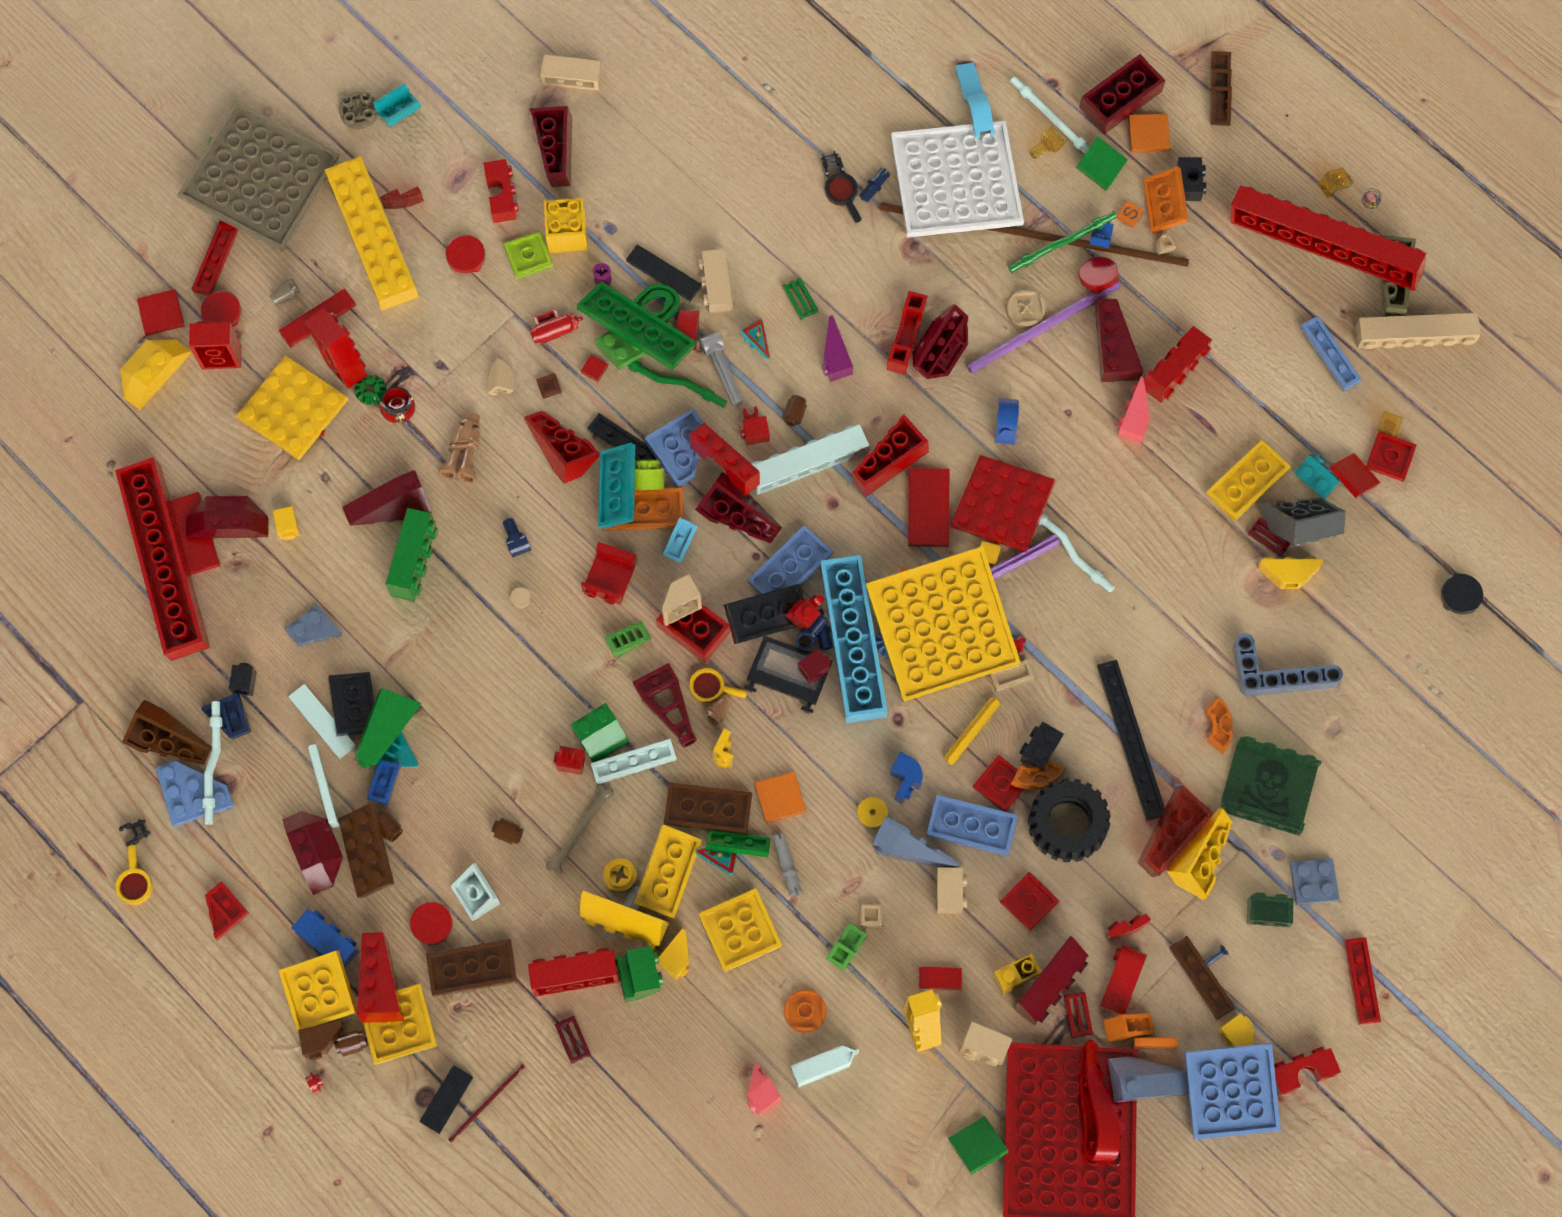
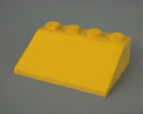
(623, 919)

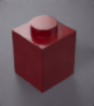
(814, 666)

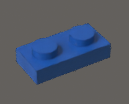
(383, 782)

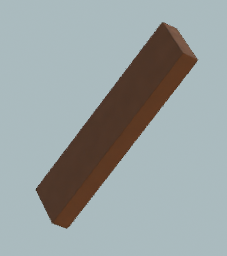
(1202, 978)

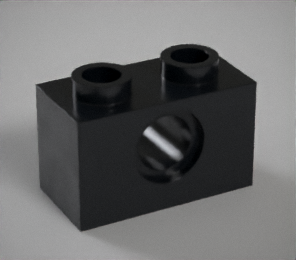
(1192, 168)

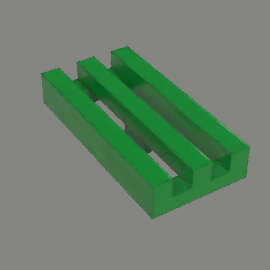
(793, 284)

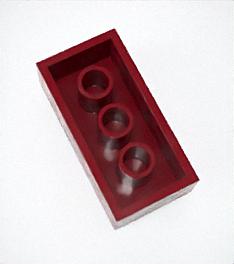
(1122, 94)

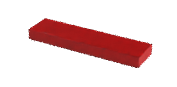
(215, 259)
(297, 330)
(1362, 981)

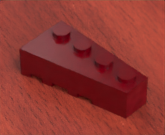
(1115, 346)

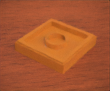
(1149, 133)
(780, 797)

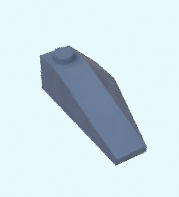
(898, 843)
(1143, 1079)

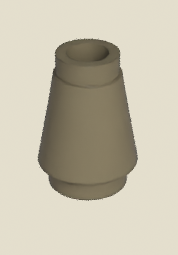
(284, 292)

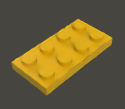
(1248, 480)
(667, 872)

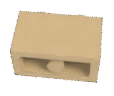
(950, 890)

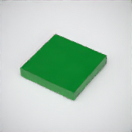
(1101, 163)
(978, 1145)

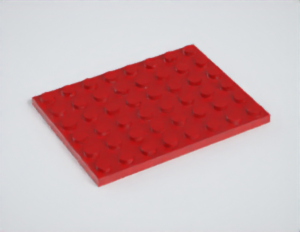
(1046, 1138)

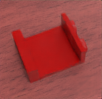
(609, 574)

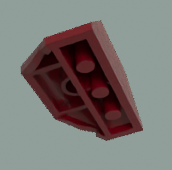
(942, 344)
(227, 519)
(314, 849)

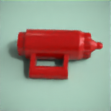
(554, 327)

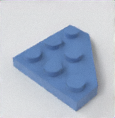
(673, 449)
(185, 790)

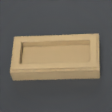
(1012, 676)

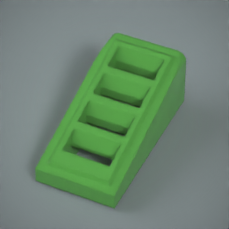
(618, 651)

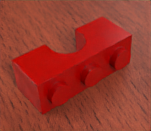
(498, 176)
(1320, 1063)

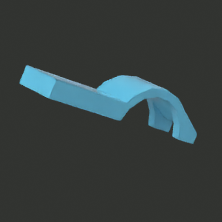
(976, 98)

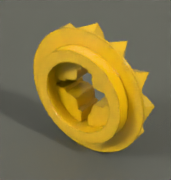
(615, 866)

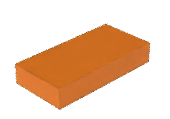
(1155, 1043)

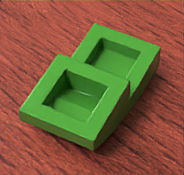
(847, 946)

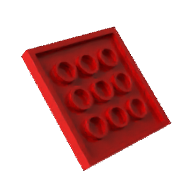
(1003, 503)

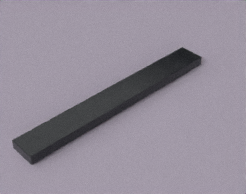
(1131, 740)

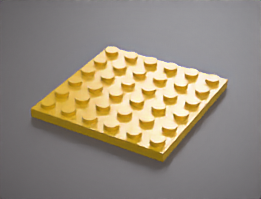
(942, 624)

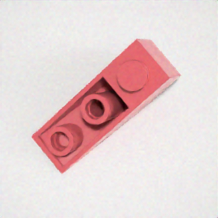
(1137, 415)

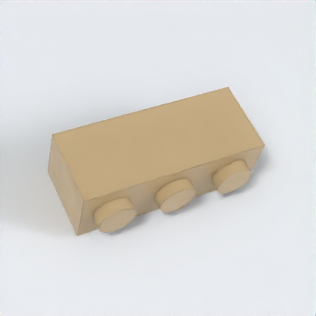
(571, 72)
(716, 280)

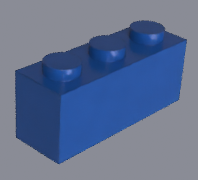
(324, 937)

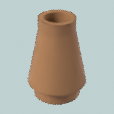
(716, 712)

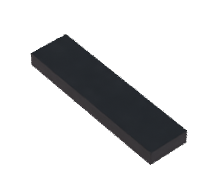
(663, 272)
(617, 436)

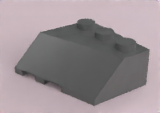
(1304, 520)

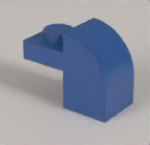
(1007, 421)
(909, 772)

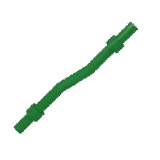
(1096, 224)
(706, 394)

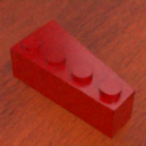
(1177, 363)
(890, 457)

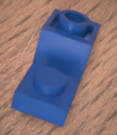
(1102, 236)

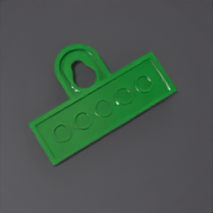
(638, 325)

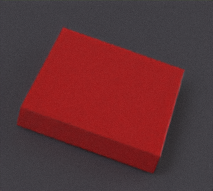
(160, 312)
(1391, 456)
(1354, 475)
(996, 784)
(1029, 901)

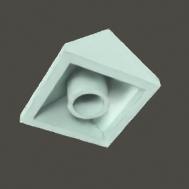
(474, 893)

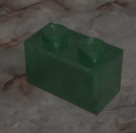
(1270, 910)

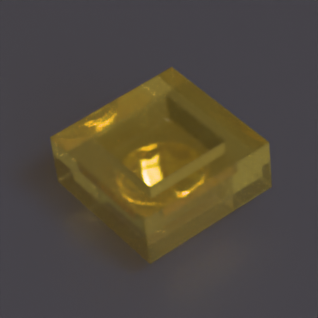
(1390, 423)

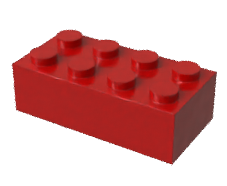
(336, 347)
(573, 973)

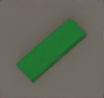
(738, 843)

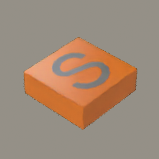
(1130, 214)

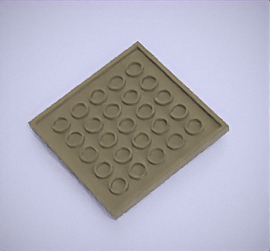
(258, 176)

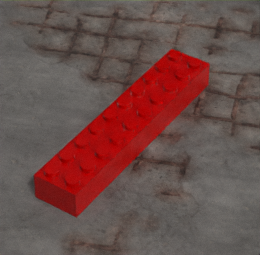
(1328, 237)
(162, 559)

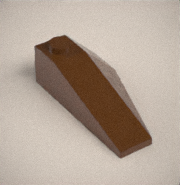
(161, 733)

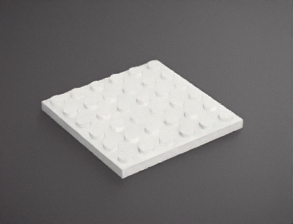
(956, 180)

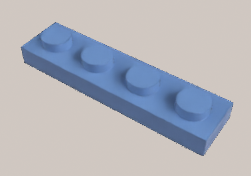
(1330, 353)

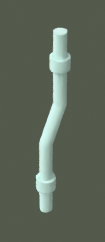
(1026, 92)
(1095, 575)
(208, 802)

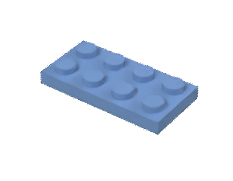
(791, 563)
(972, 825)

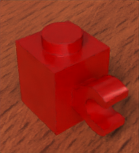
(754, 428)
(804, 611)
(570, 760)

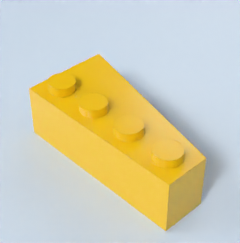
(924, 1019)

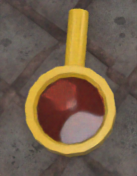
(708, 685)
(133, 885)

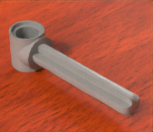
(713, 346)

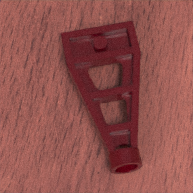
(654, 683)

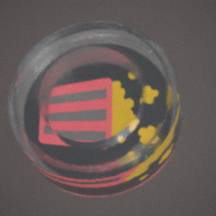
(1371, 198)

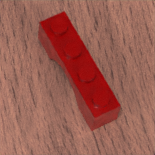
(907, 333)
(739, 470)

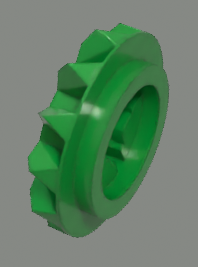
(369, 397)

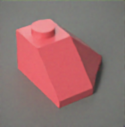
(761, 1092)

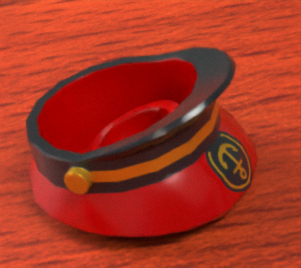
(397, 405)

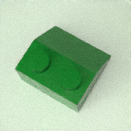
(599, 733)

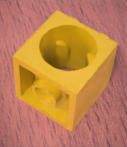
(565, 225)

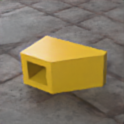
(1016, 974)

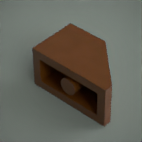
(319, 1039)

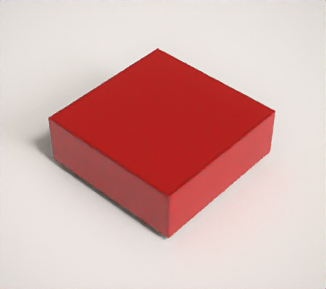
(594, 368)

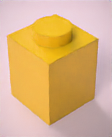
(286, 523)

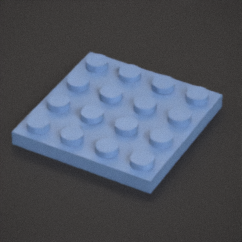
(1232, 1091)

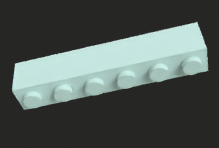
(811, 458)

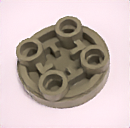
(358, 110)

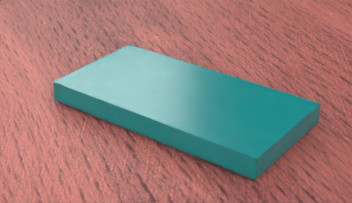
(616, 486)

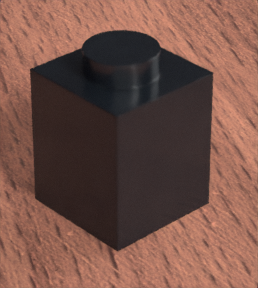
(242, 679)

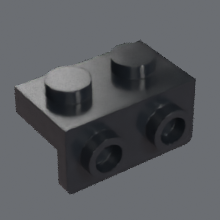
(1041, 746)

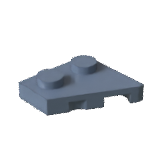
(312, 627)

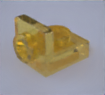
(1334, 181)

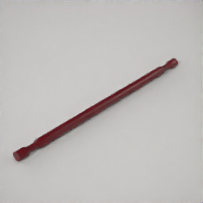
(491, 1098)

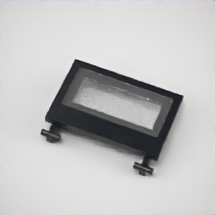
(778, 670)

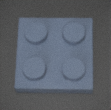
(1314, 881)

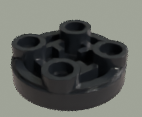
(1461, 594)

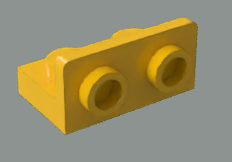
(721, 750)

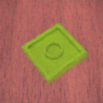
(528, 255)

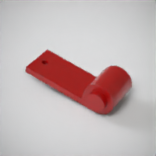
(1123, 979)

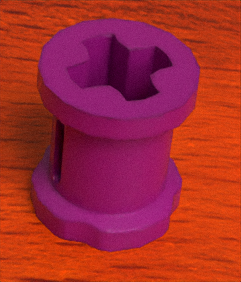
(606, 271)

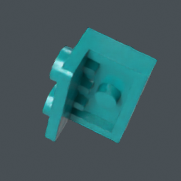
(396, 105)
(1317, 475)

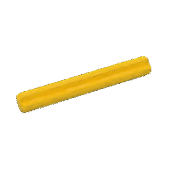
(972, 730)

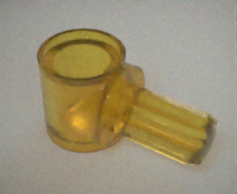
(1050, 141)

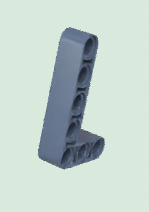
(1278, 676)

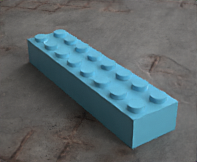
(853, 639)

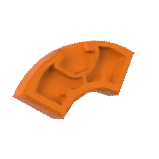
(1220, 725)
(1035, 778)

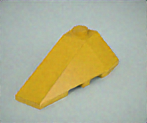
(1197, 862)

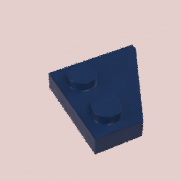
(233, 716)

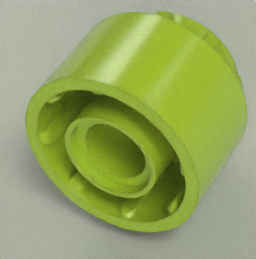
(648, 475)

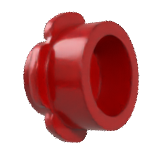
(314, 1082)

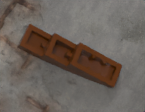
(1220, 88)

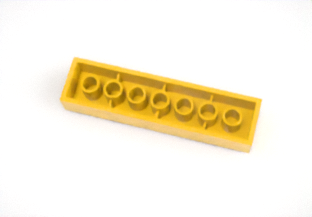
(371, 233)

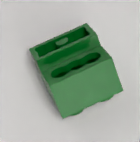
(639, 973)

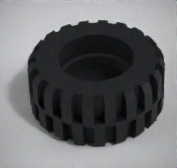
(1086, 799)

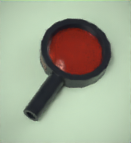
(842, 190)

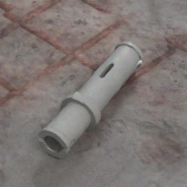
(789, 872)

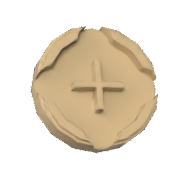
(1026, 309)

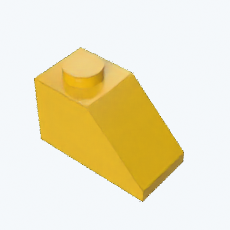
(676, 957)
(1238, 1031)

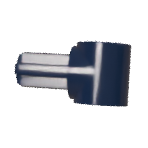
(516, 540)
(812, 631)

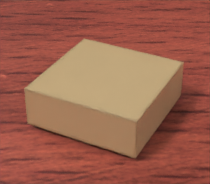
(871, 915)

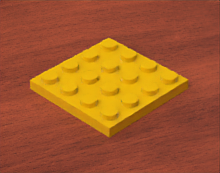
(292, 408)

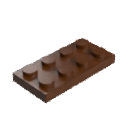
(708, 808)
(366, 851)
(471, 967)

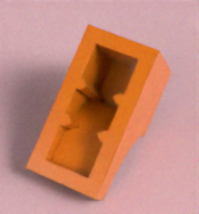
(1129, 1027)

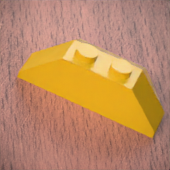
(151, 369)

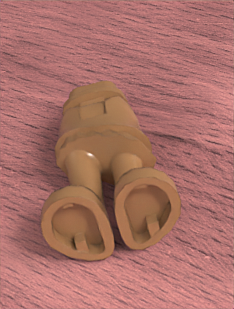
(464, 441)

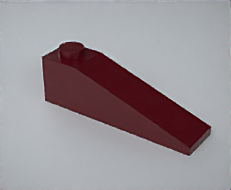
(388, 501)
(730, 507)

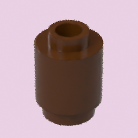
(794, 410)
(389, 826)
(507, 831)
(351, 1043)

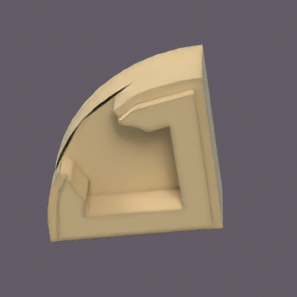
(1165, 244)

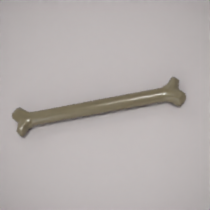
(557, 862)

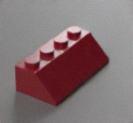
(1052, 981)

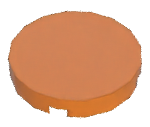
(805, 1011)

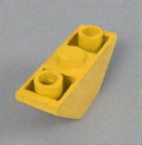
(1289, 572)

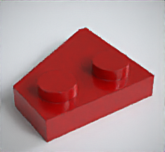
(224, 910)

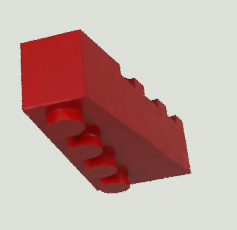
(377, 982)

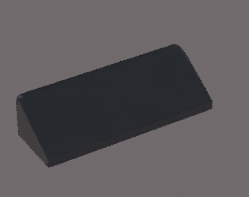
(446, 1099)

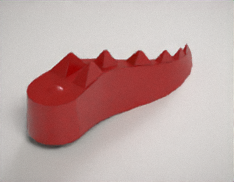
(1099, 1113)

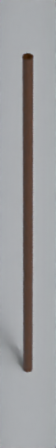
(1079, 242)

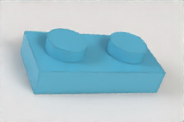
(680, 540)

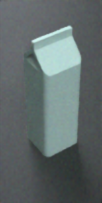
(823, 1065)

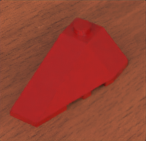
(564, 451)

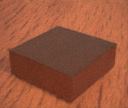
(549, 385)

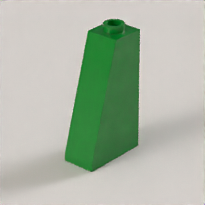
(384, 724)

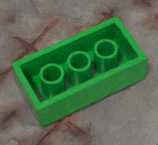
(411, 555)

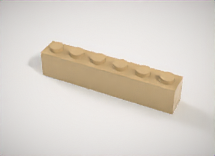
(1417, 330)

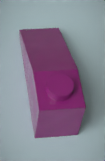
(836, 358)

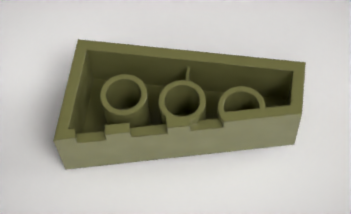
(1394, 296)

